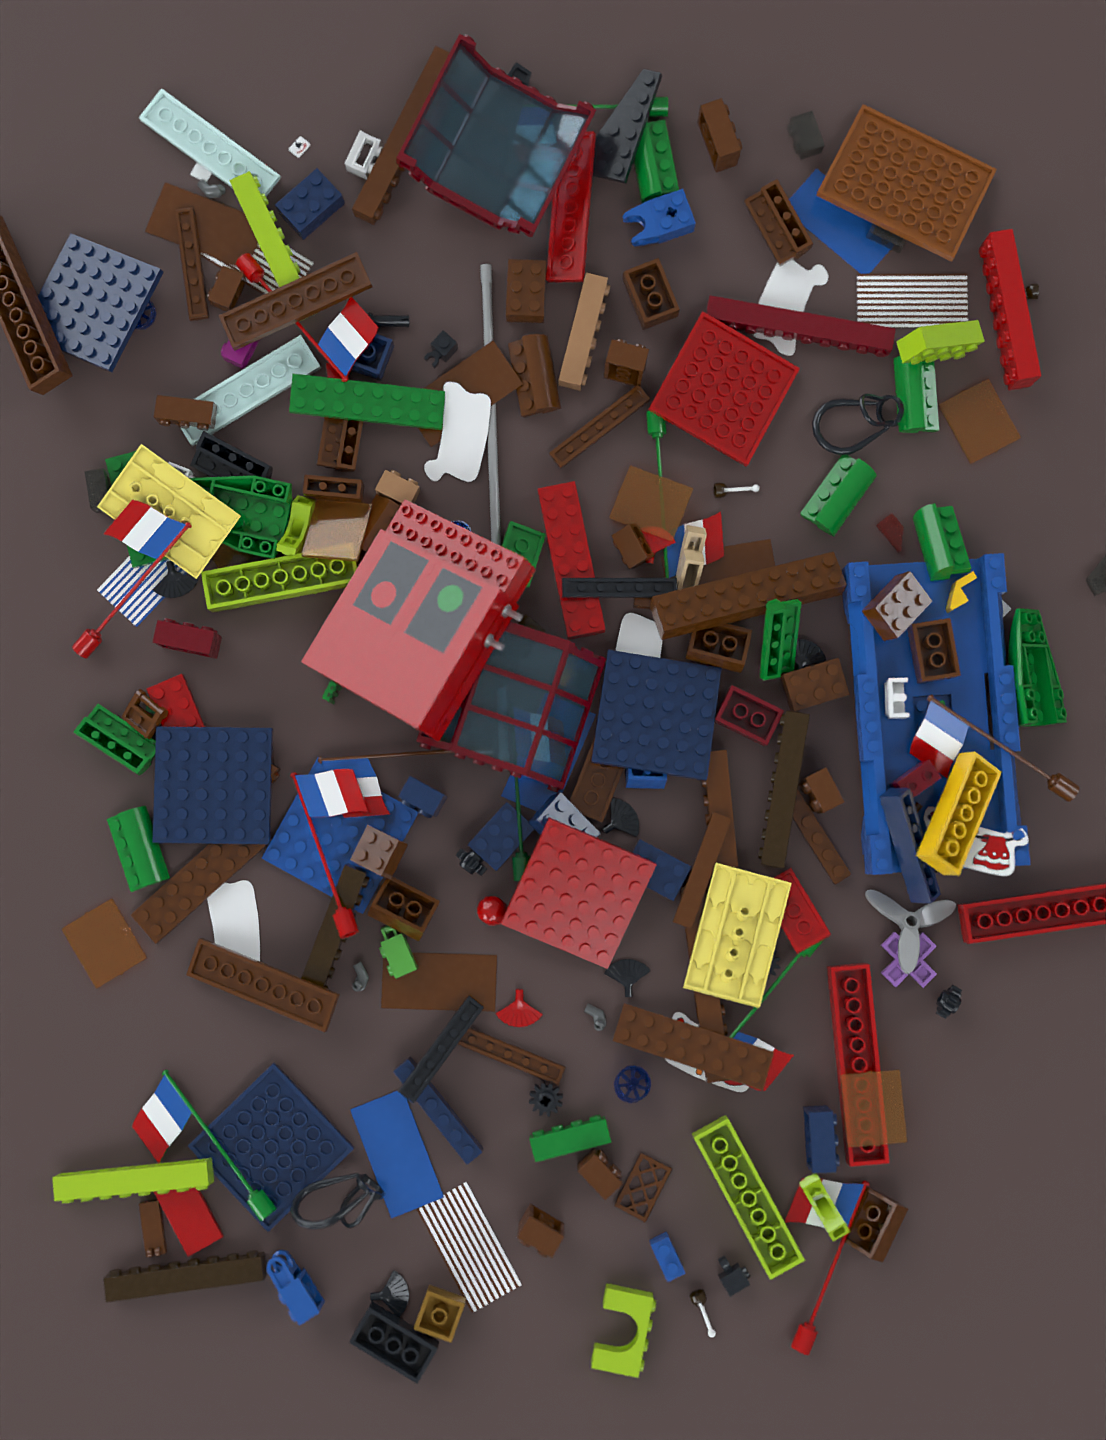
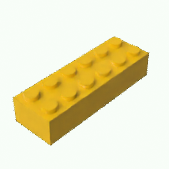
(959, 813)

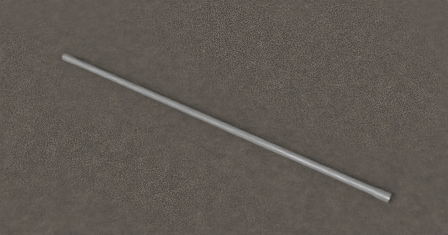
(486, 280)

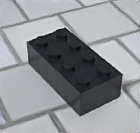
(394, 1342)

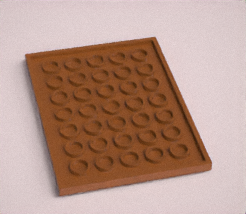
(906, 182)

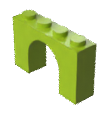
(627, 1358)

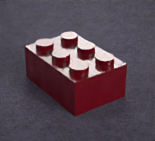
(187, 638)
(748, 715)

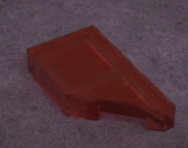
(892, 530)

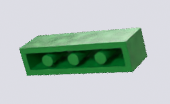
(569, 1138)

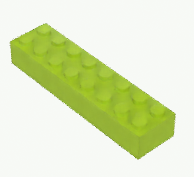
(273, 580)
(748, 1197)

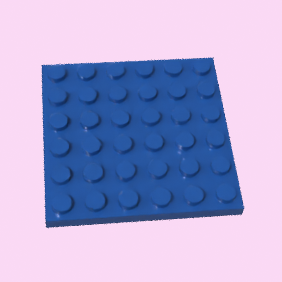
(297, 854)

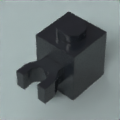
(442, 348)
(733, 1277)

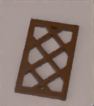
(635, 1172)

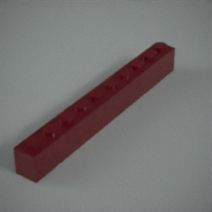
(802, 326)

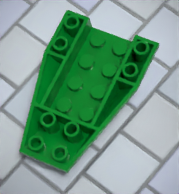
(263, 511)
(1035, 675)

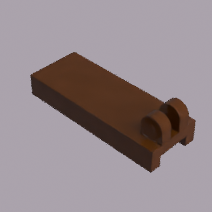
(152, 1228)

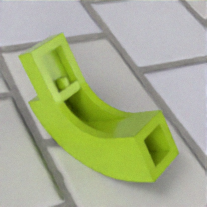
(298, 526)
(824, 1207)

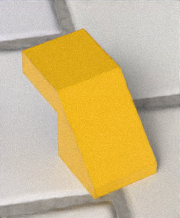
(956, 595)

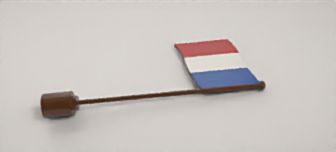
(944, 734)
(367, 778)

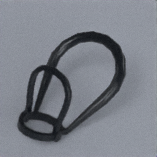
(862, 403)
(345, 1209)

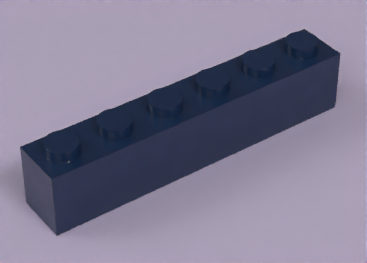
(907, 838)
(443, 1116)

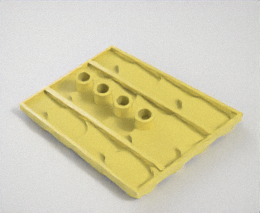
(177, 497)
(737, 935)

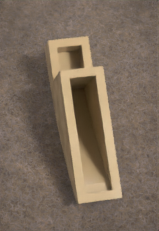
(691, 557)

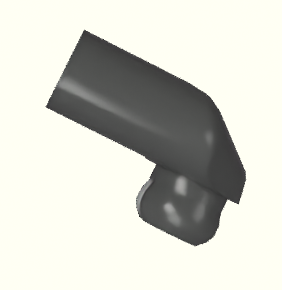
(211, 191)
(361, 979)
(598, 1016)

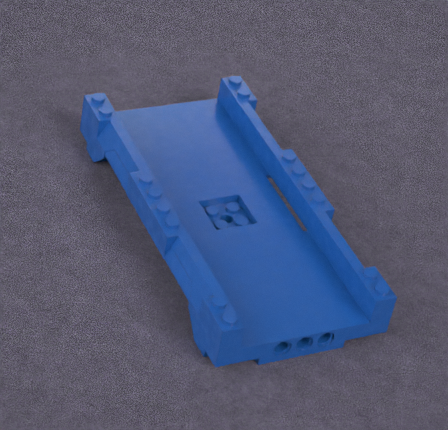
(887, 742)

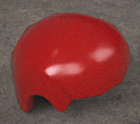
(491, 910)

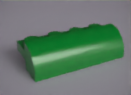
(655, 163)
(918, 393)
(839, 494)
(941, 542)
(779, 638)
(117, 739)
(135, 846)

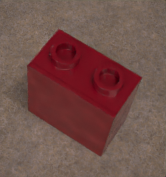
(917, 778)

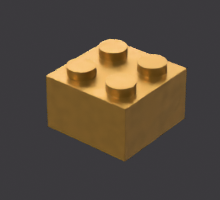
(440, 1313)

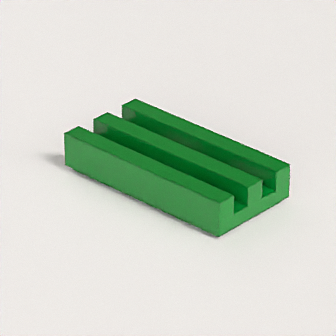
(332, 692)

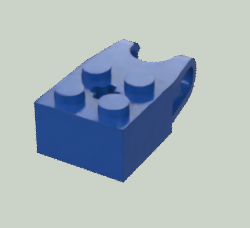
(657, 219)
(295, 1287)

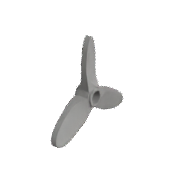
(909, 936)

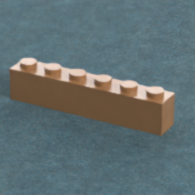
(583, 331)

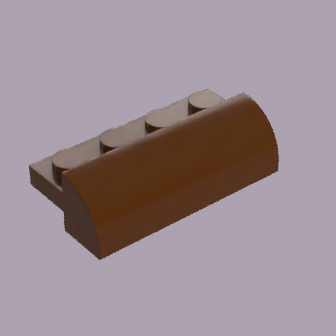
(778, 223)
(534, 367)
(339, 444)

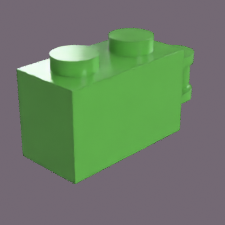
(397, 953)

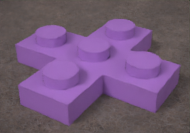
(921, 974)

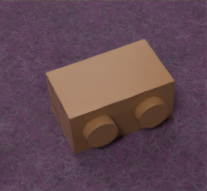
(397, 488)

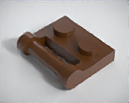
(141, 719)

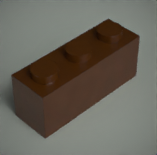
(185, 412)
(333, 489)

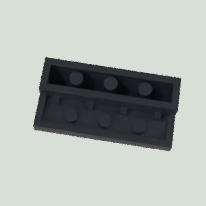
(224, 460)

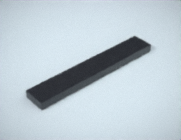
(616, 587)
(440, 1049)

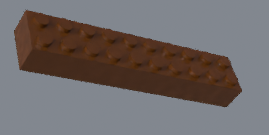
(27, 323)
(746, 595)

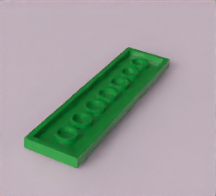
(367, 401)

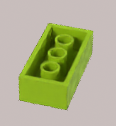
(940, 342)

